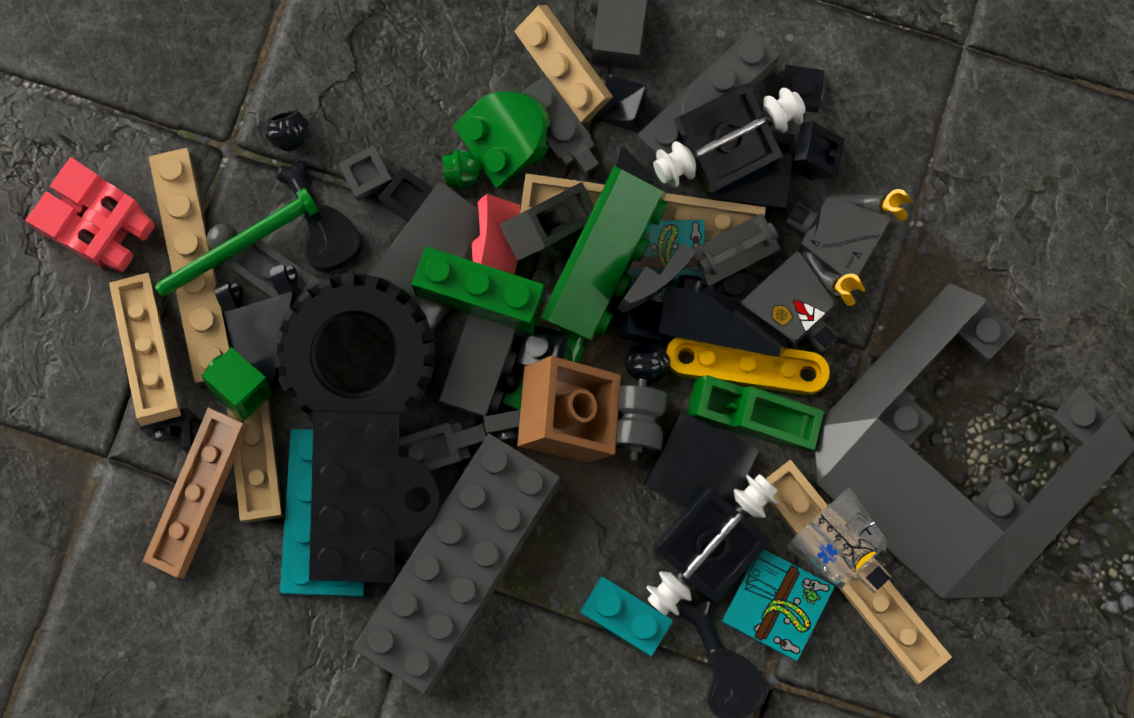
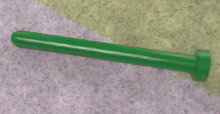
(238, 243)

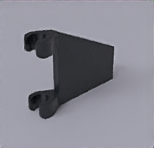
(255, 326)

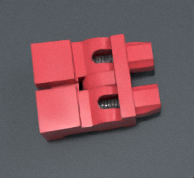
(87, 217)

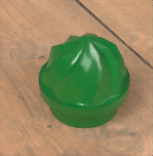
(460, 169)

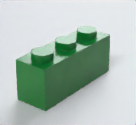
(478, 290)

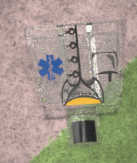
(843, 544)

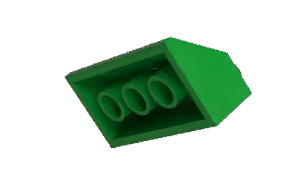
(605, 254)

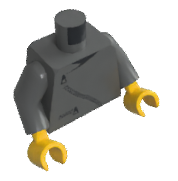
(844, 236)

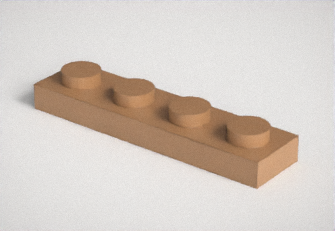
(196, 493)

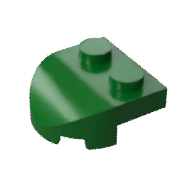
(505, 134)

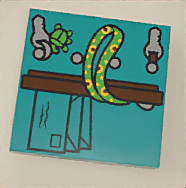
(664, 242)
(778, 605)

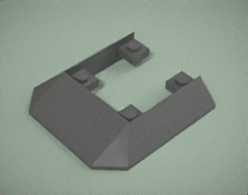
(929, 525)

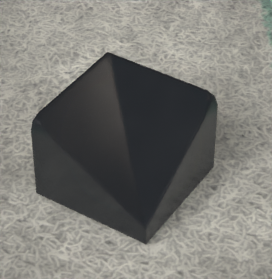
(626, 103)

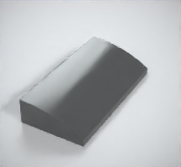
(441, 223)

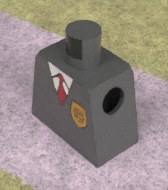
(794, 304)

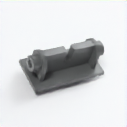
(736, 249)

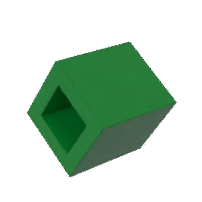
(236, 384)

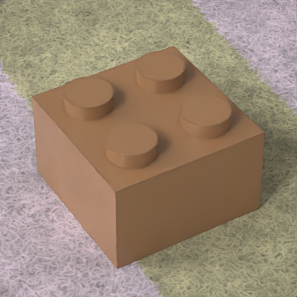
(569, 410)

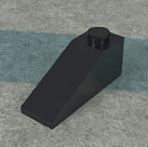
(712, 317)

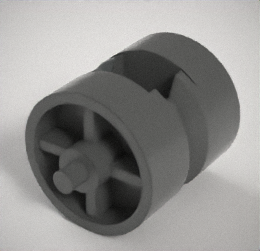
(639, 410)

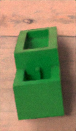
(755, 413)

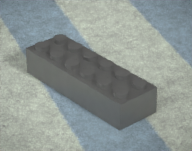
(457, 564)

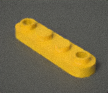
(750, 368)

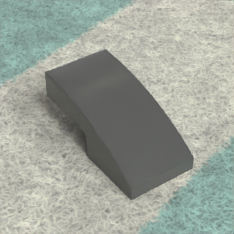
(651, 283)

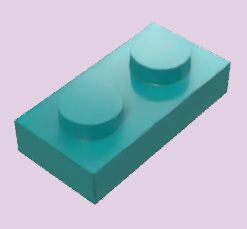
(626, 616)

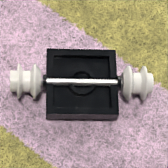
(729, 137)
(711, 544)

